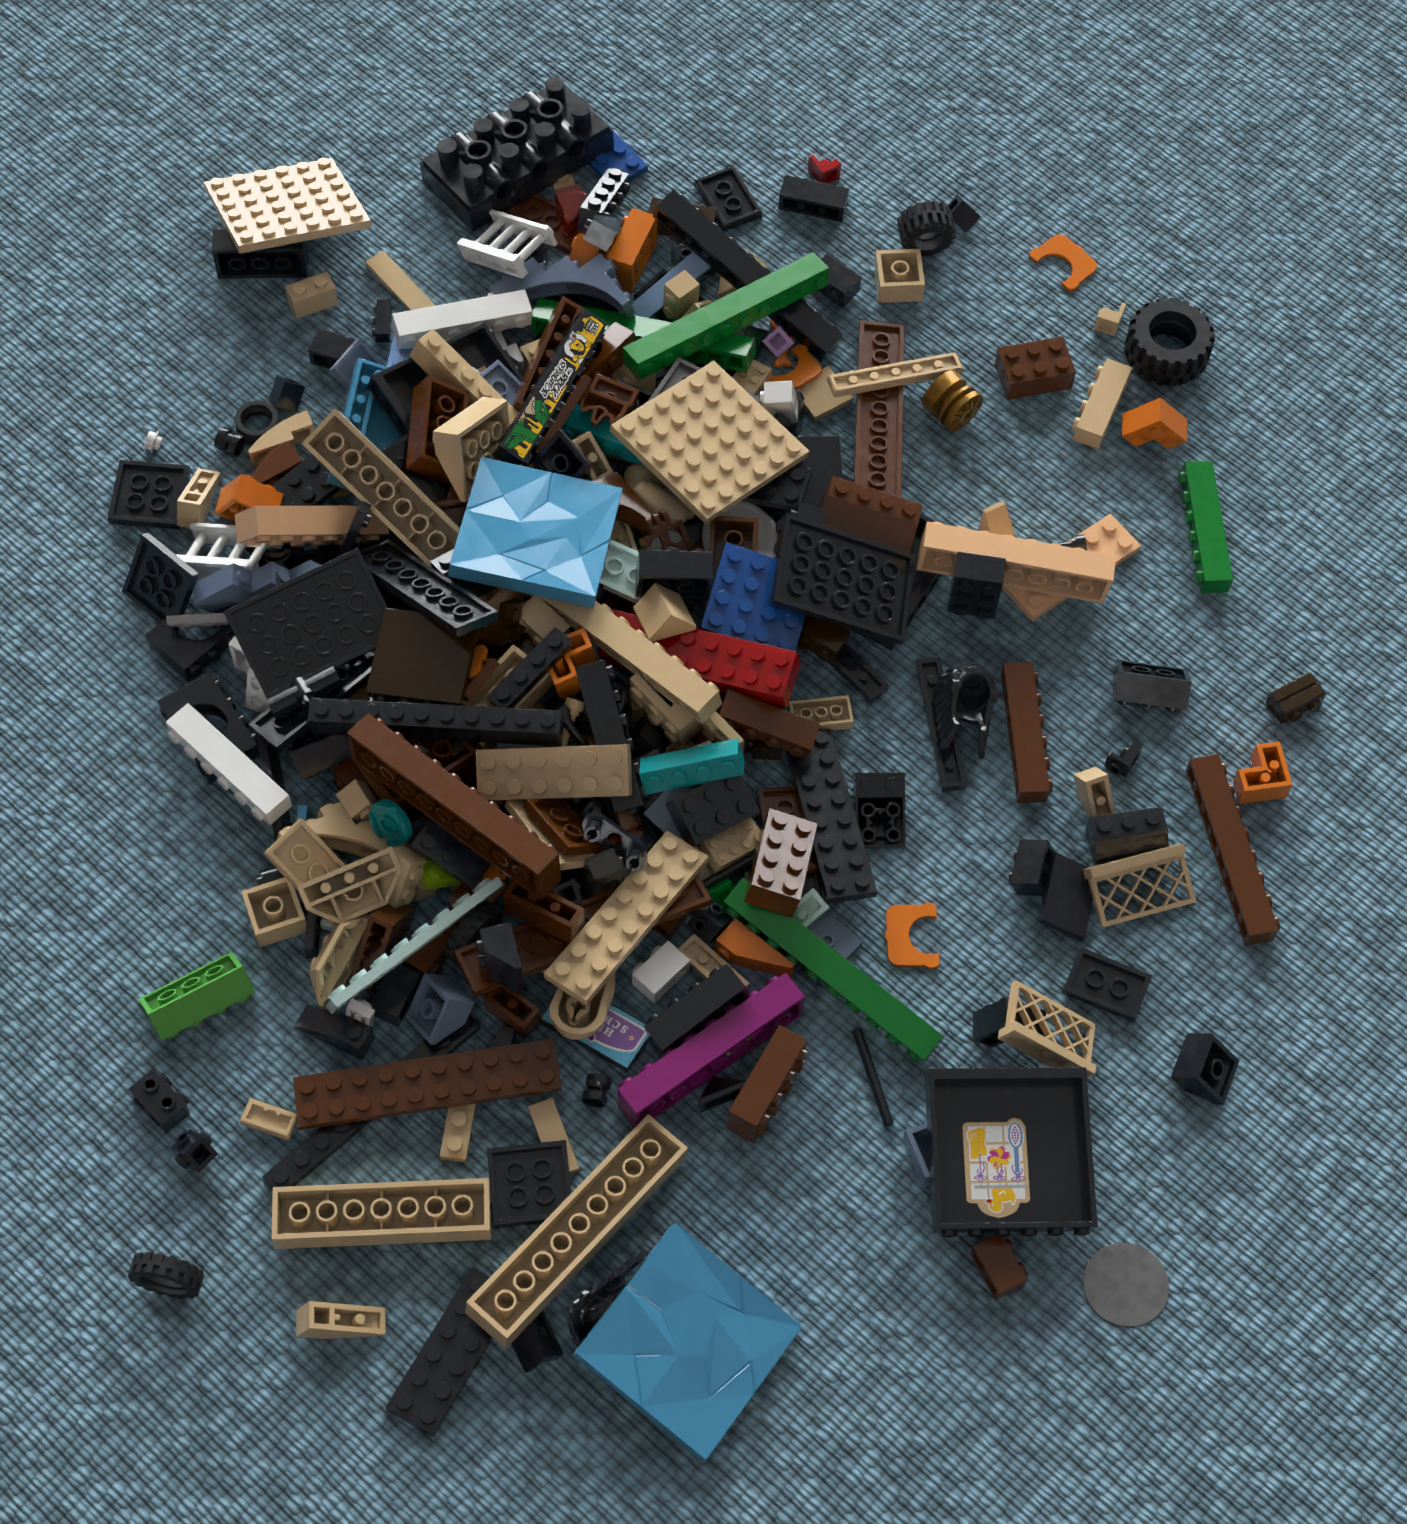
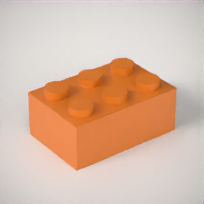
(633, 247)

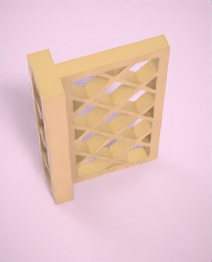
(1129, 866)
(1046, 1048)

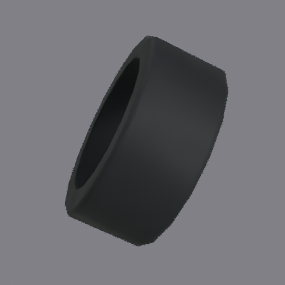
(251, 409)

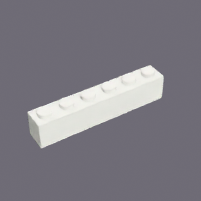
(450, 319)
(229, 764)

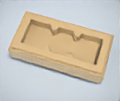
(269, 1119)

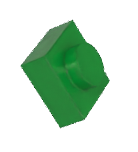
(720, 891)

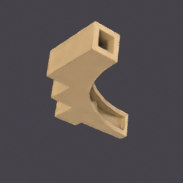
(342, 834)

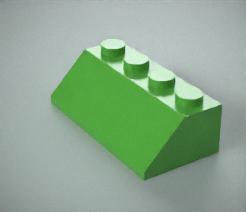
(197, 996)

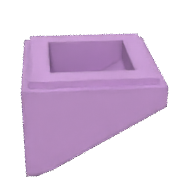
(778, 341)

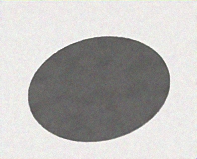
(1126, 1284)

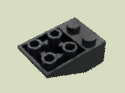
(880, 808)

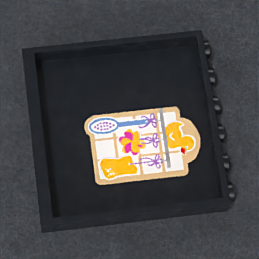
(1010, 1151)

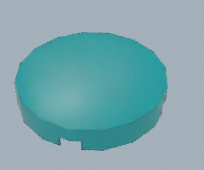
(390, 822)

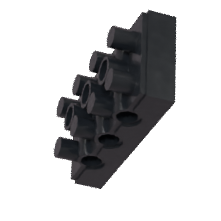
(516, 153)

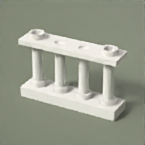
(505, 260)
(219, 536)

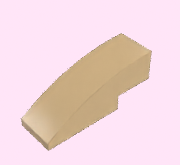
(293, 429)

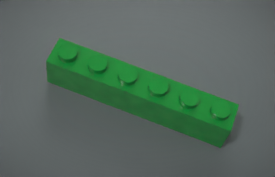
(1206, 527)

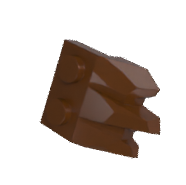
(608, 400)

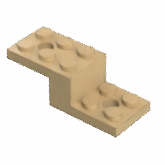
(676, 723)

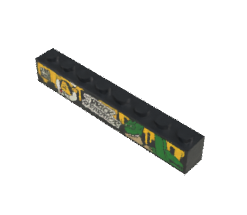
(550, 389)

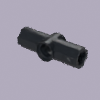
(302, 691)

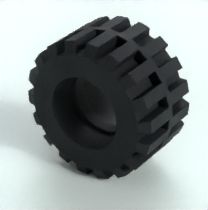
(926, 227)

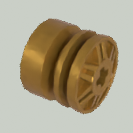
(952, 401)

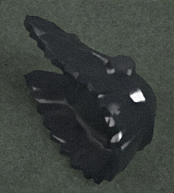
(965, 696)
(596, 1299)

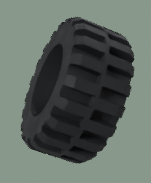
(1173, 319)

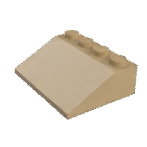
(468, 438)

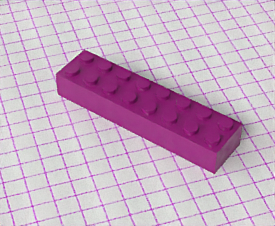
(704, 1053)

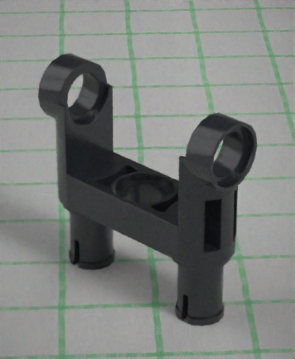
(598, 827)

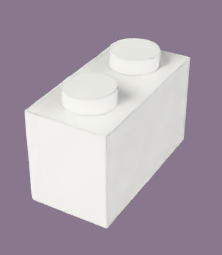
(780, 398)
(660, 971)

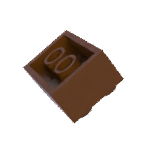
(1035, 368)

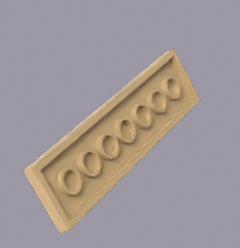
(625, 918)

